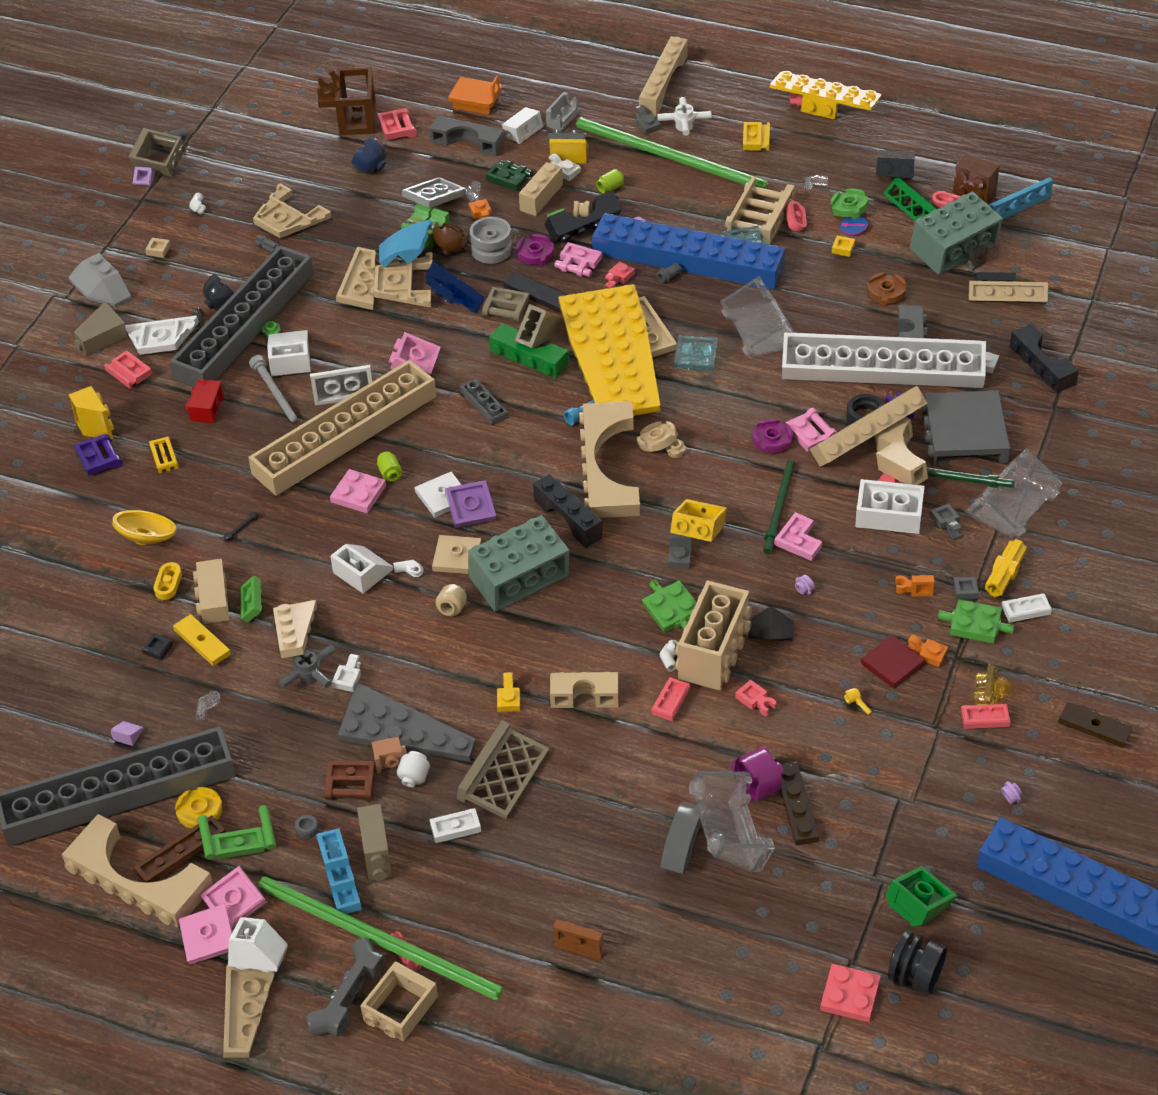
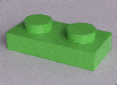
(251, 599)

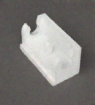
(523, 125)

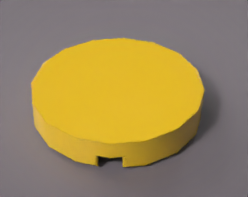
(197, 803)

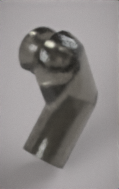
(200, 315)

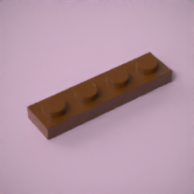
(175, 853)

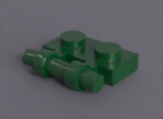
(508, 174)

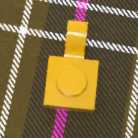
(508, 697)

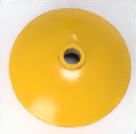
(143, 526)

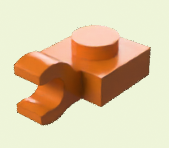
(480, 209)
(918, 585)
(931, 651)

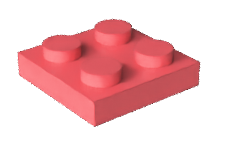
(850, 993)

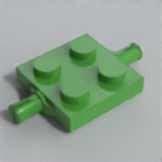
(669, 605)
(976, 621)

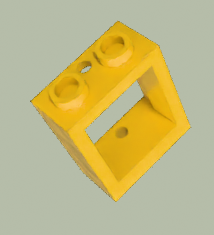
(693, 522)

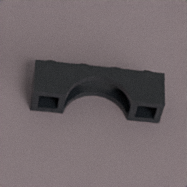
(563, 225)
(1057, 373)
(583, 523)

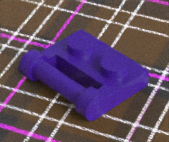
(92, 457)

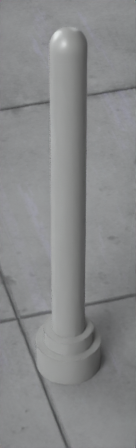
(258, 365)

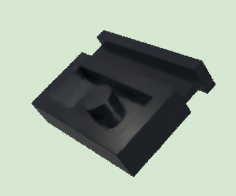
(994, 276)

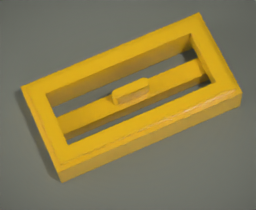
(166, 465)

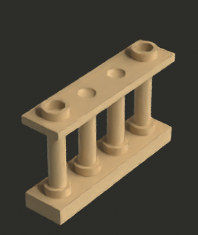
(773, 220)

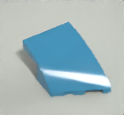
(405, 243)

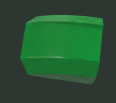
(919, 896)

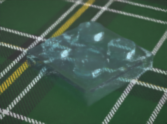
(696, 353)

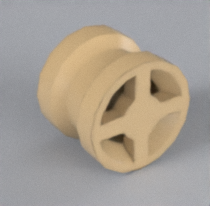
(581, 209)

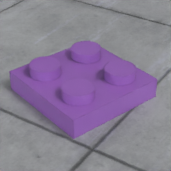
(470, 503)

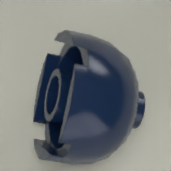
(370, 157)

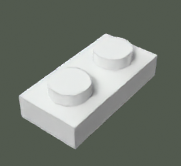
(455, 825)

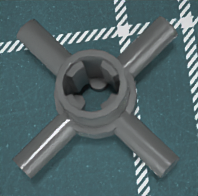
(308, 668)

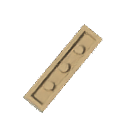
(1008, 291)

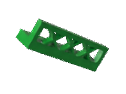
(910, 192)

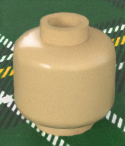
(451, 600)

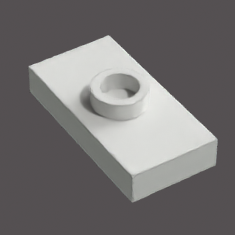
(1026, 607)

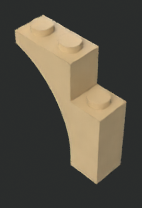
(895, 457)

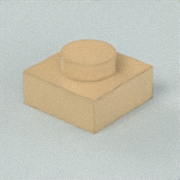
(157, 247)

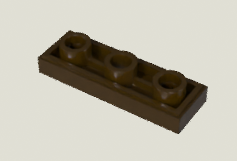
(1095, 724)

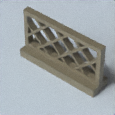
(484, 763)

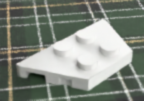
(161, 335)

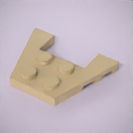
(283, 219)
(395, 281)

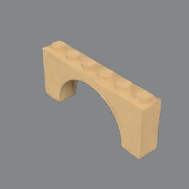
(600, 423)
(166, 899)

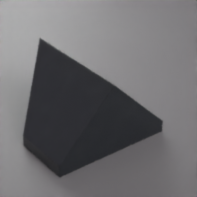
(771, 625)

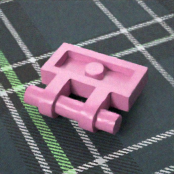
(579, 255)

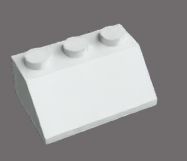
(339, 384)
(889, 506)

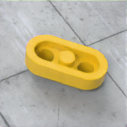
(167, 581)

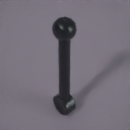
(228, 536)

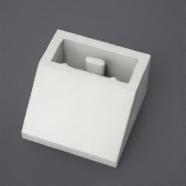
(359, 566)
(255, 946)

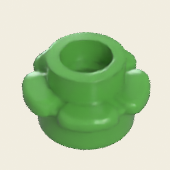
(271, 328)

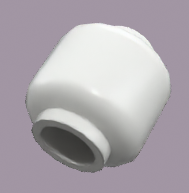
(413, 769)

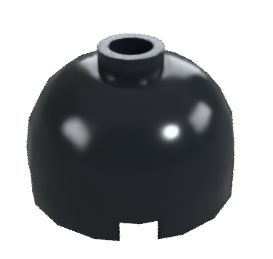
(216, 292)

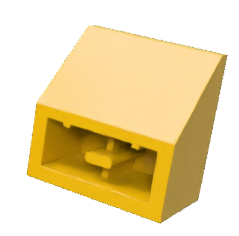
(91, 413)

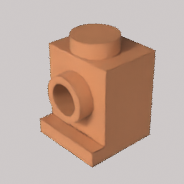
(388, 753)

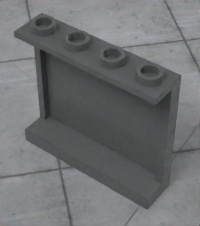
(965, 425)

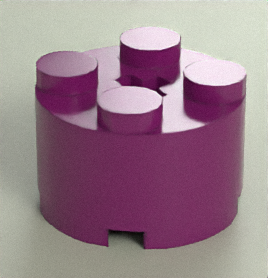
(763, 771)

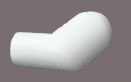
(196, 205)
(411, 567)
(667, 655)

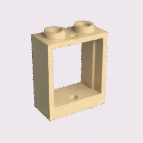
(408, 980)

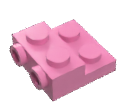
(417, 350)

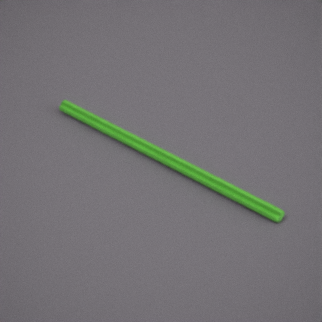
(667, 152)
(381, 938)

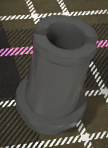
(665, 274)

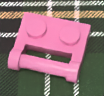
(805, 433)

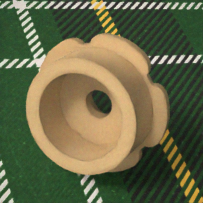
(676, 449)

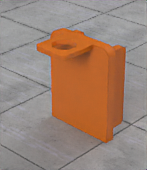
(475, 95)

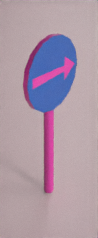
(853, 226)

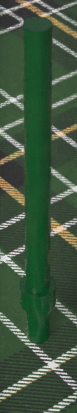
(991, 480)
(772, 532)

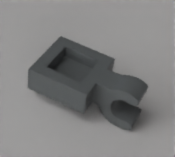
(646, 122)
(947, 518)

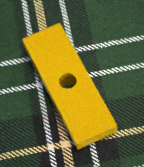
(202, 640)

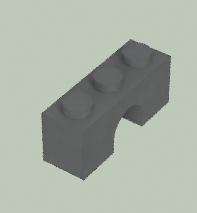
(911, 322)

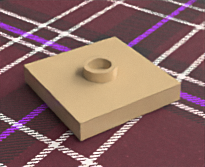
(452, 553)

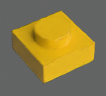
(843, 246)

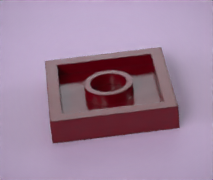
(892, 661)

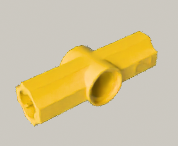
(1005, 568)

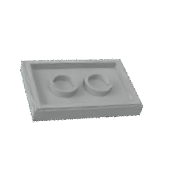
(434, 192)

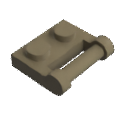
(506, 299)

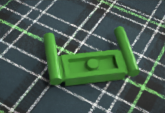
(237, 842)

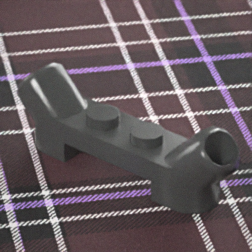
(335, 1017)

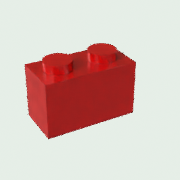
(205, 401)

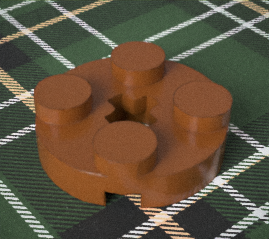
(895, 288)

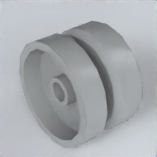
(491, 240)

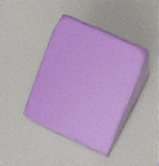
(143, 176)
(126, 733)

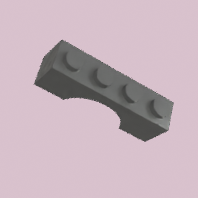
(449, 130)

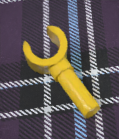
(853, 695)

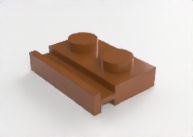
(578, 939)

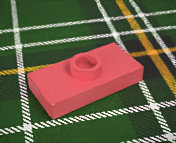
(670, 699)
(985, 716)

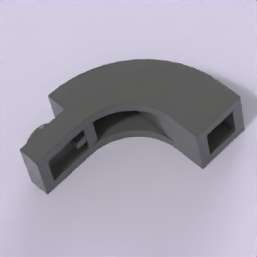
(681, 838)

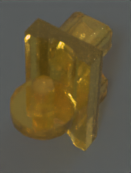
(993, 685)

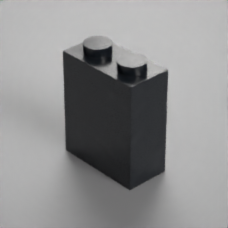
(895, 163)

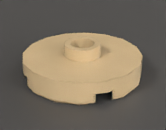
(657, 436)

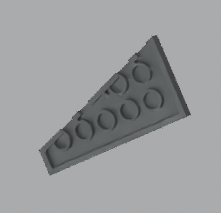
(378, 717)

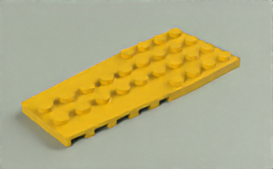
(612, 346)

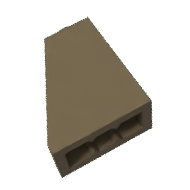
(537, 327)
(99, 330)

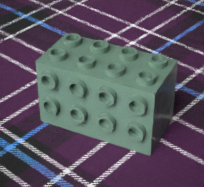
(953, 231)
(518, 563)

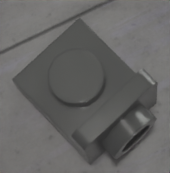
(679, 552)

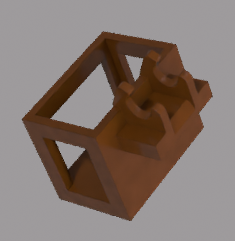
(356, 113)

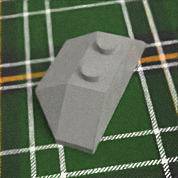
(99, 281)

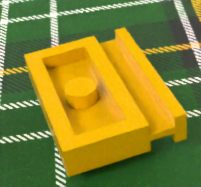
(756, 136)

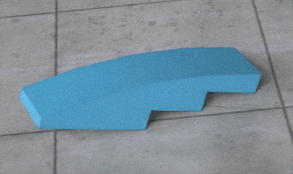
(338, 871)

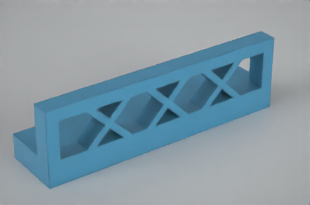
(1023, 199)

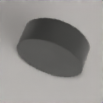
(306, 826)

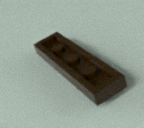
(797, 806)

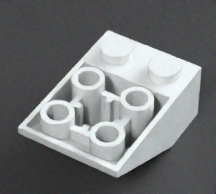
(289, 353)

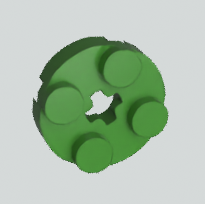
(843, 207)

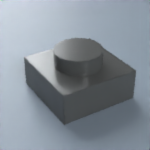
(965, 588)

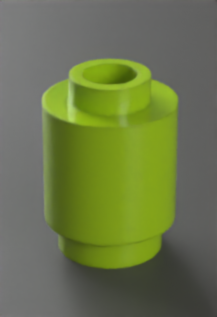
(610, 181)
(389, 466)

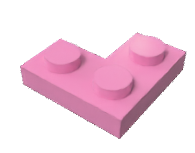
(795, 538)

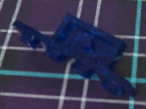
(452, 288)

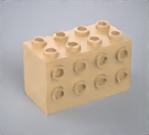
(713, 635)

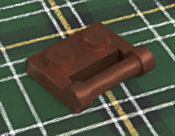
(349, 774)

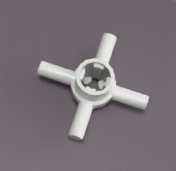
(684, 116)

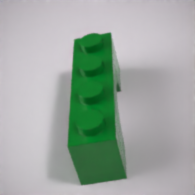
(548, 359)

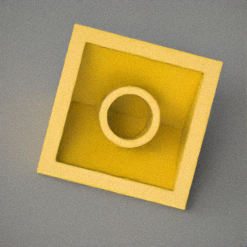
(571, 149)

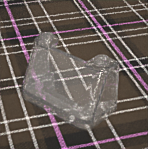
(757, 318)
(1010, 508)
(727, 820)

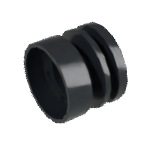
(913, 961)

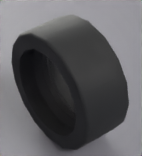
(862, 401)

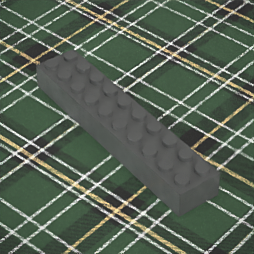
(242, 316)
(114, 785)

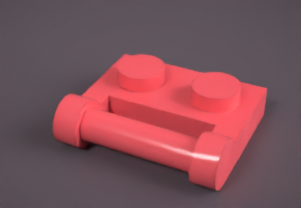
(391, 126)

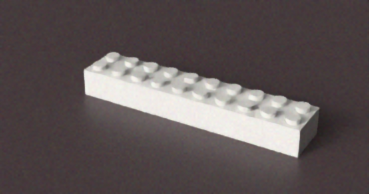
(884, 360)

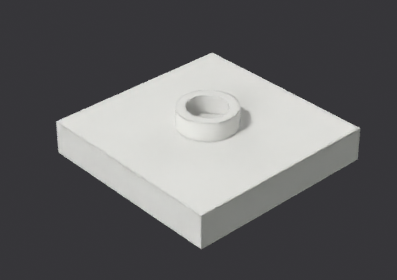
(433, 493)

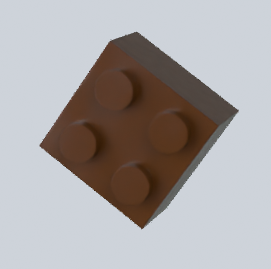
(976, 176)

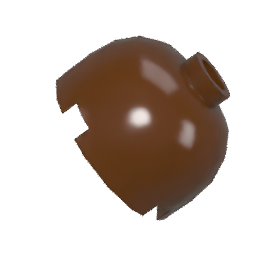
(449, 238)

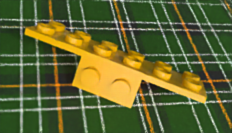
(822, 97)

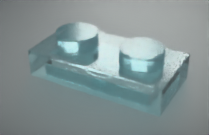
(749, 233)

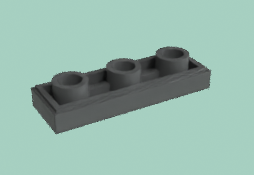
(484, 402)

